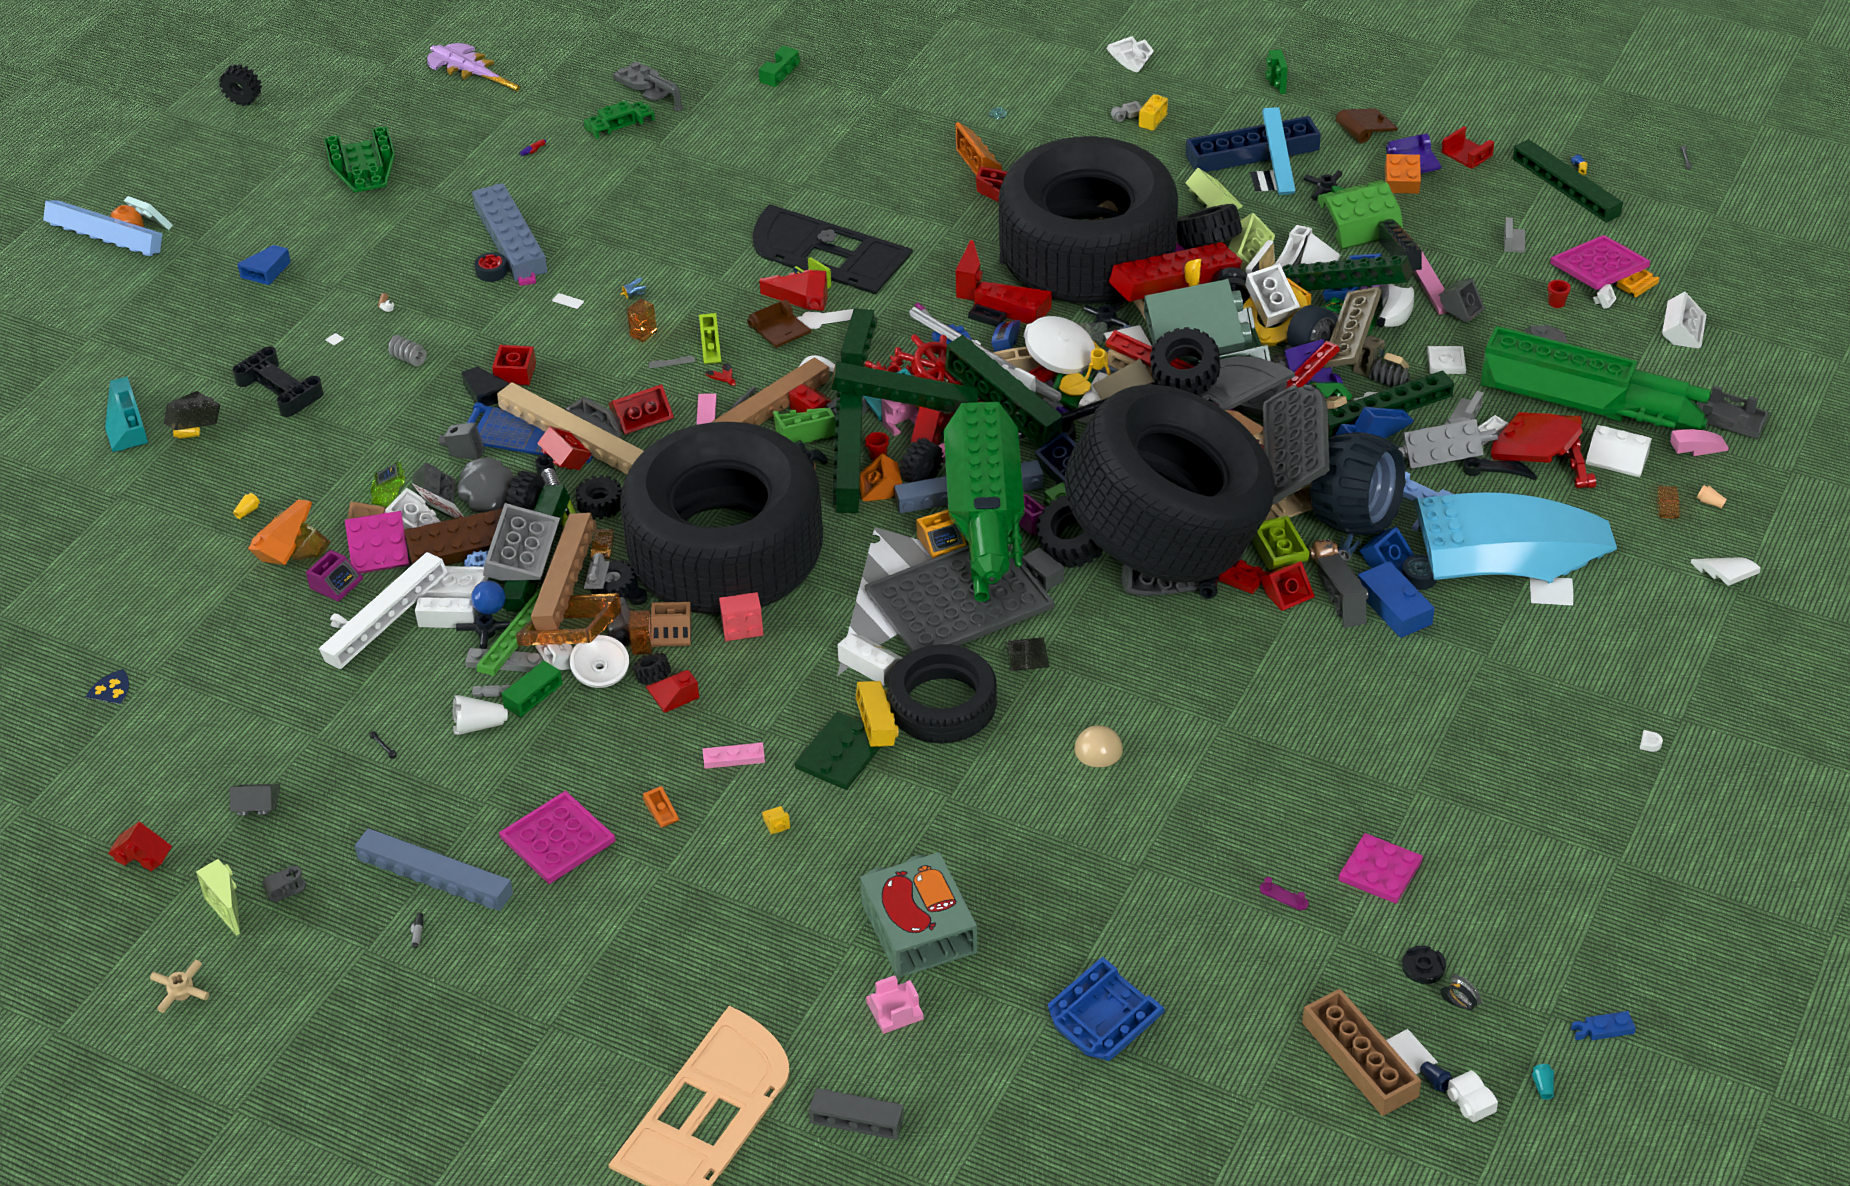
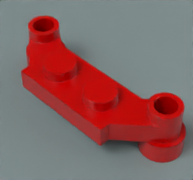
(1578, 464)

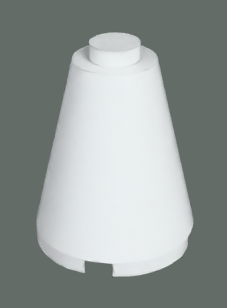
(476, 714)

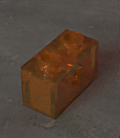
(641, 320)
(640, 632)

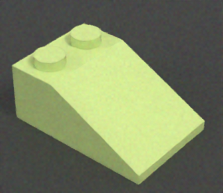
(220, 892)

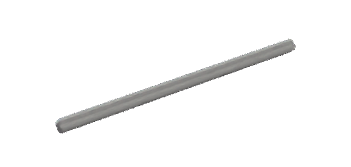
(951, 334)

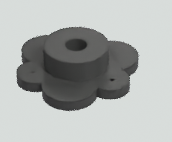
(827, 236)

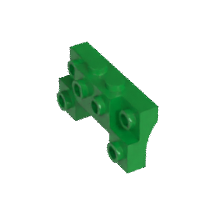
(617, 117)

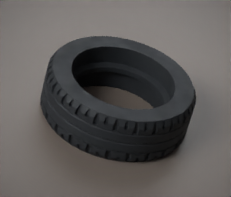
(945, 724)

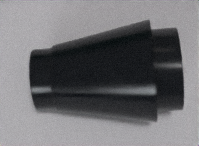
(1209, 588)

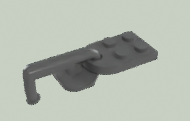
(645, 78)

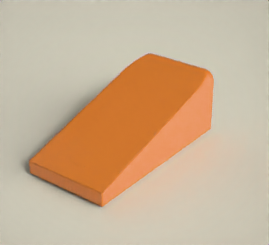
(660, 807)

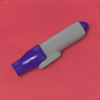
(1056, 406)

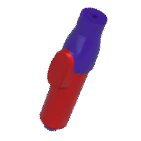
(533, 148)

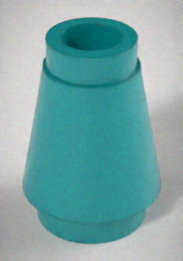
(1544, 1080)

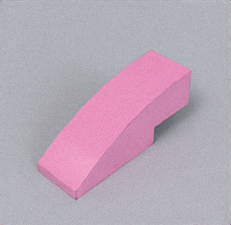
(1697, 442)

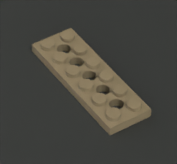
(1353, 325)

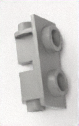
(597, 572)

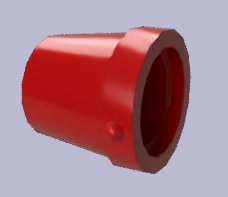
(1557, 293)
(876, 444)

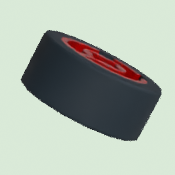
(491, 267)

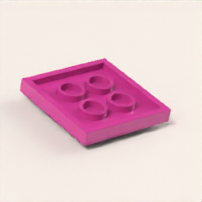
(377, 542)
(1380, 868)

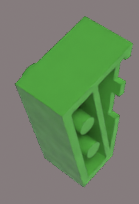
(807, 425)

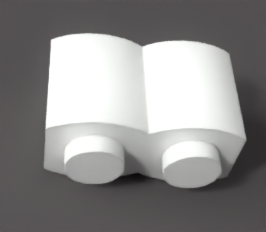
(1472, 1096)

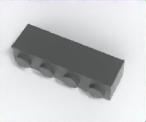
(856, 1114)

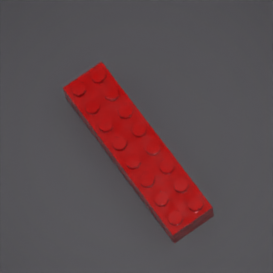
(1166, 271)

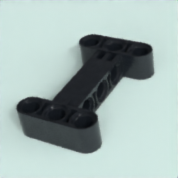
(291, 393)

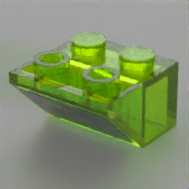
(387, 484)

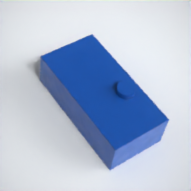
(1396, 599)

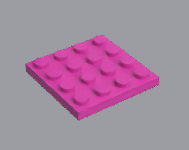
(1600, 262)
(557, 837)

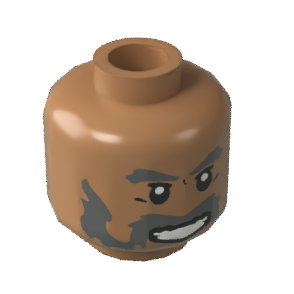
(1322, 548)

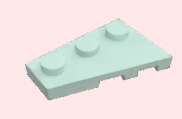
(148, 211)

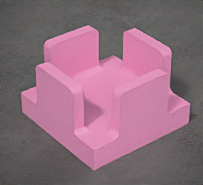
(894, 1004)

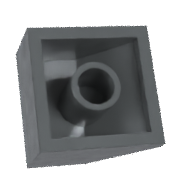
(1462, 300)
(254, 798)

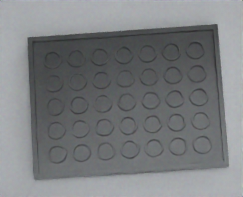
(938, 605)

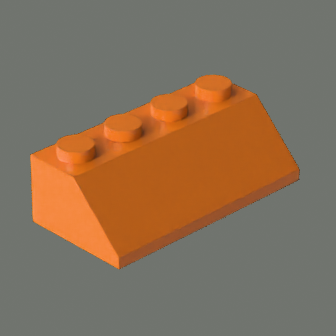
(973, 150)

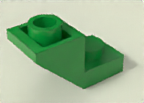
(1331, 387)

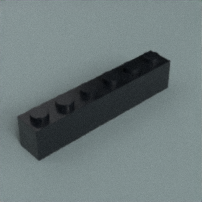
(1398, 242)

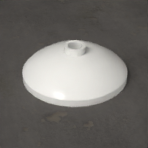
(603, 653)

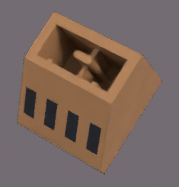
(671, 624)

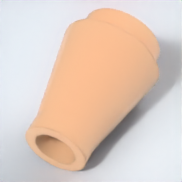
(1710, 496)

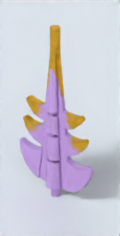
(457, 59)

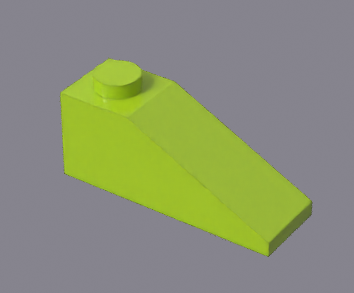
(710, 338)

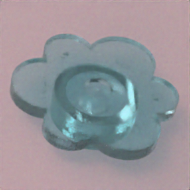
(998, 113)

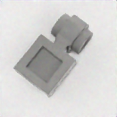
(1130, 109)

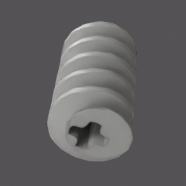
(407, 350)

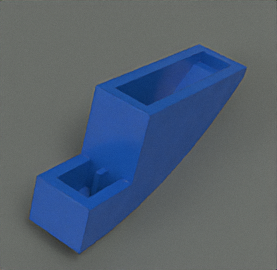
(1378, 422)

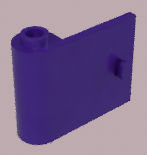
(1416, 145)
(1298, 355)

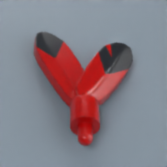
(725, 377)

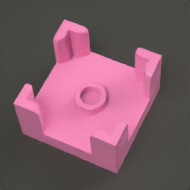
(895, 413)

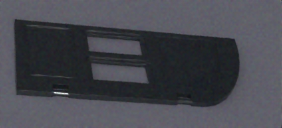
(794, 236)

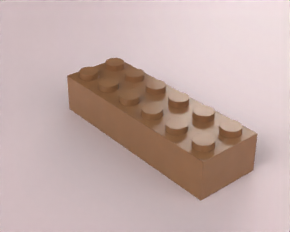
(1361, 1052)

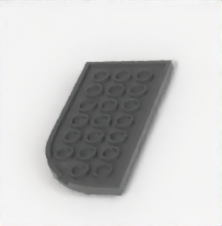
(1296, 438)

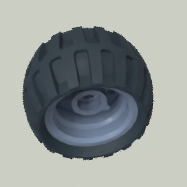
(1362, 486)

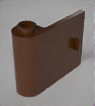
(1362, 122)
(778, 324)

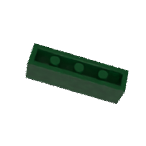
(858, 337)

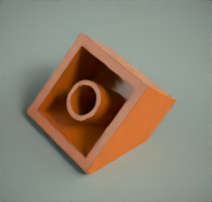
(879, 479)

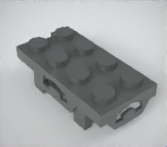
(1735, 418)

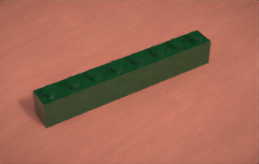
(1567, 180)
(901, 387)
(553, 502)

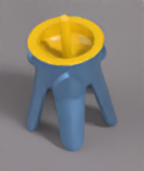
(628, 291)

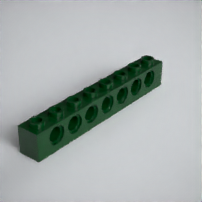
(1350, 273)
(1403, 397)

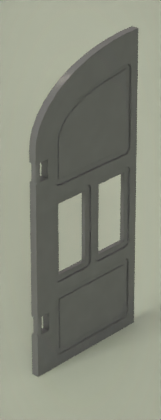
(1244, 379)

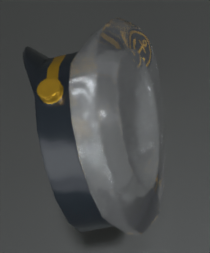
(1461, 993)

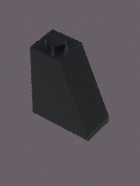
(482, 385)

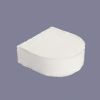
(1651, 741)

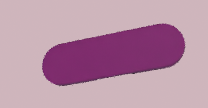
(1276, 892)

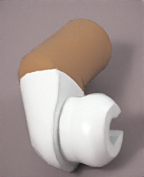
(384, 303)

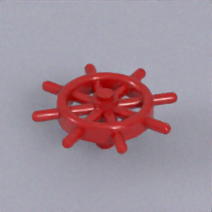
(936, 365)

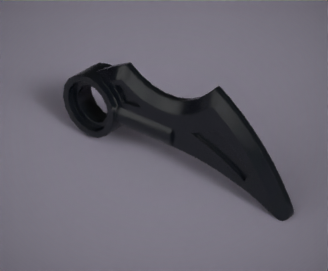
(1506, 466)

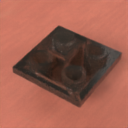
(1027, 654)

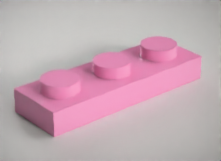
(733, 755)

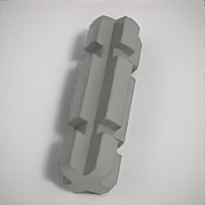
(489, 691)

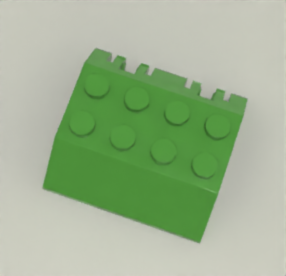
(1359, 211)

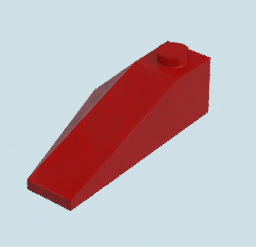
(801, 289)

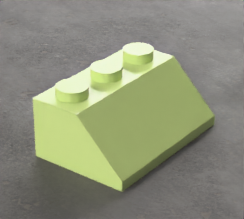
(1210, 190)

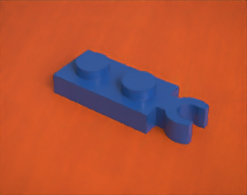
(1604, 1026)

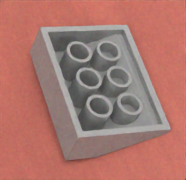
(520, 544)

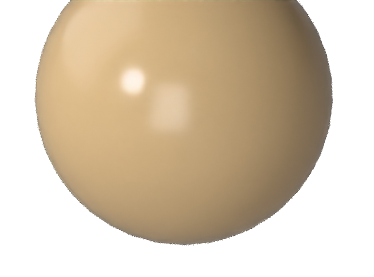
(1098, 746)

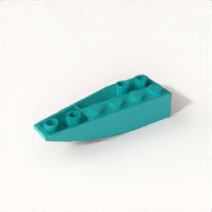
(123, 417)

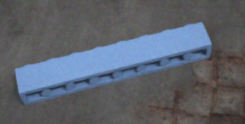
(102, 227)

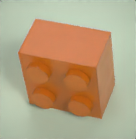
(1403, 173)

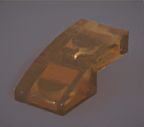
(1668, 502)
(603, 542)

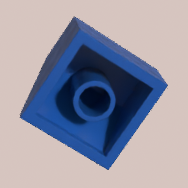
(1386, 547)

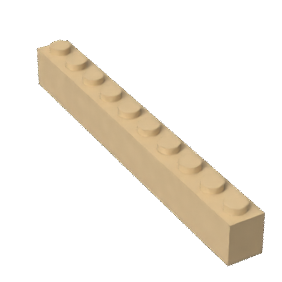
(545, 414)

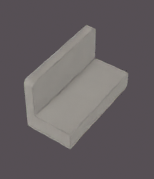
(1513, 238)
(1469, 408)

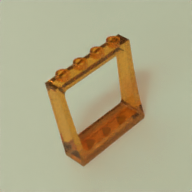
(602, 606)

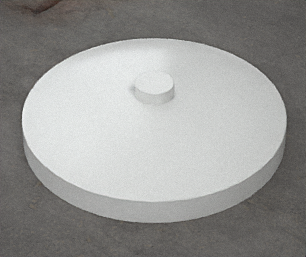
(1059, 345)

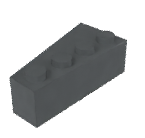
(1343, 589)

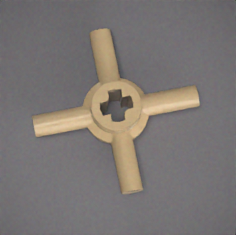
(179, 986)

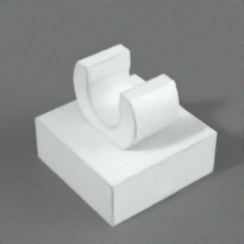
(1605, 296)

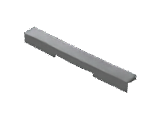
(653, 364)

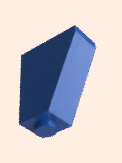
(265, 265)

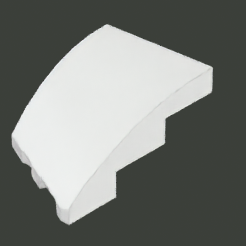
(1131, 53)
(1318, 251)
(1727, 569)

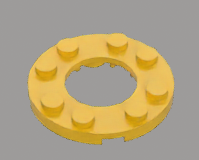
(1278, 334)

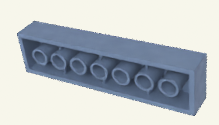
(509, 231)

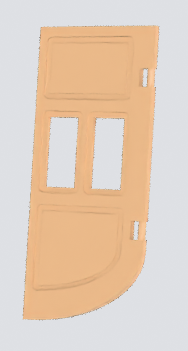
(732, 1064)

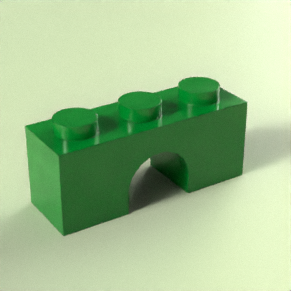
(785, 62)

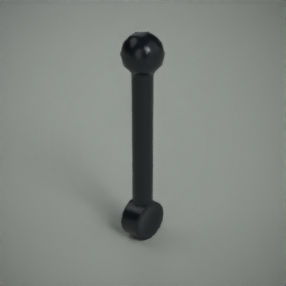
(392, 753)

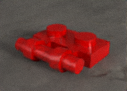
(1243, 576)

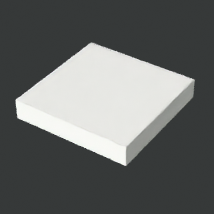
(1446, 358)

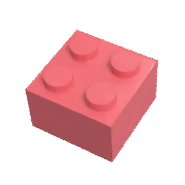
(741, 616)

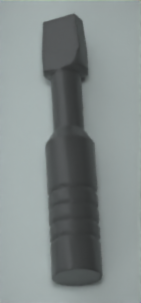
(743, 398)

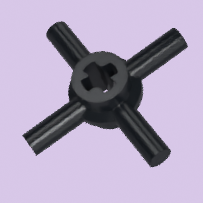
(1323, 184)
(1107, 314)
(484, 626)

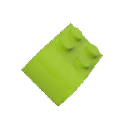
(1279, 543)

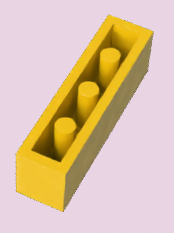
(876, 713)

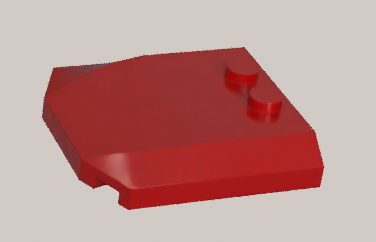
(1537, 437)

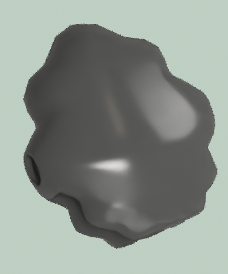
(485, 484)

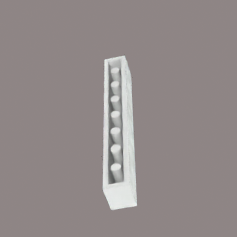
(383, 610)

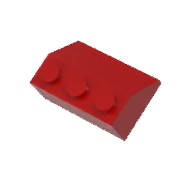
(642, 409)

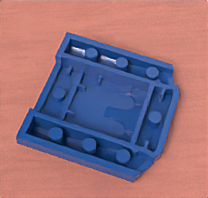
(1102, 1011)

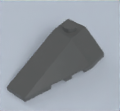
(1145, 585)

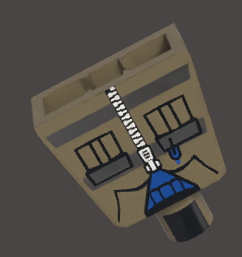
(1371, 351)

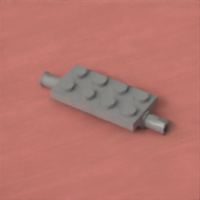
(1445, 443)

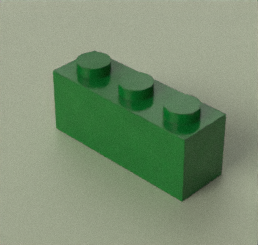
(532, 688)

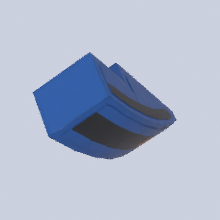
(1005, 335)

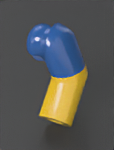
(1578, 159)

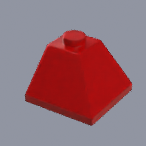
(1287, 585)
(674, 690)

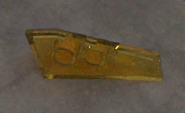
(309, 543)

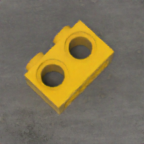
(1153, 112)

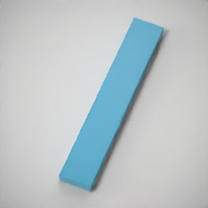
(1278, 151)

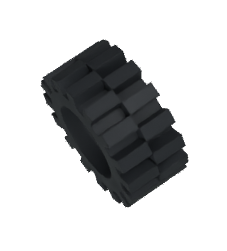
(652, 668)

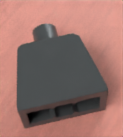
(463, 441)

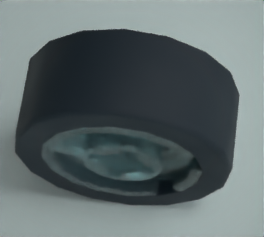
(1418, 572)

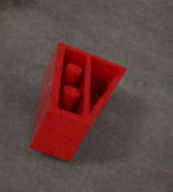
(989, 182)

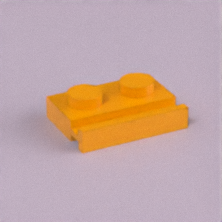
(1638, 282)

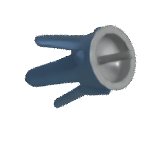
(1345, 550)

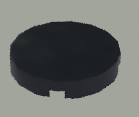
(1423, 965)

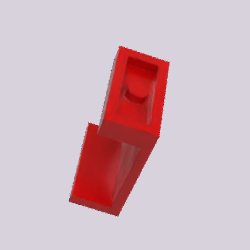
(1466, 151)

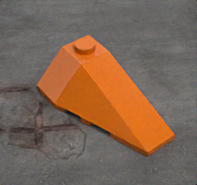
(277, 539)

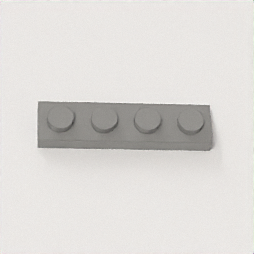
(517, 661)

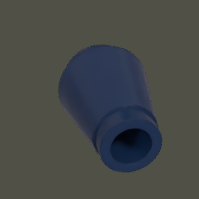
(1436, 1076)

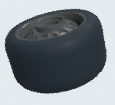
(1310, 325)

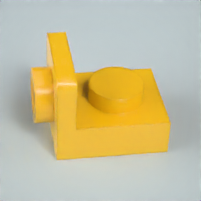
(776, 820)

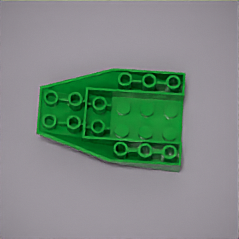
(364, 163)

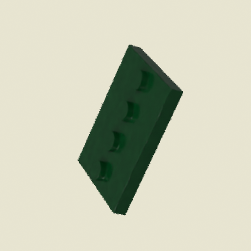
(838, 752)

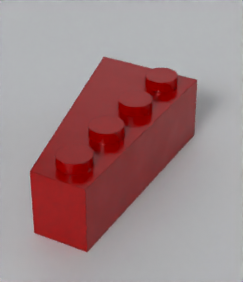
(1016, 301)

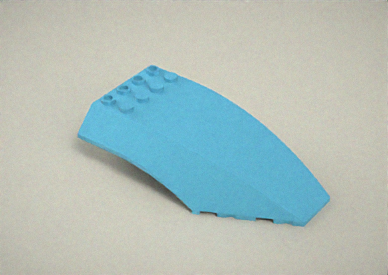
(1509, 535)

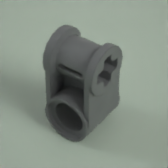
(283, 885)

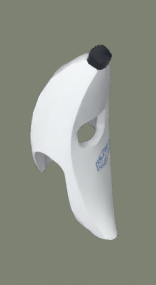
(1396, 304)

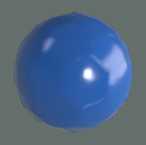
(488, 597)

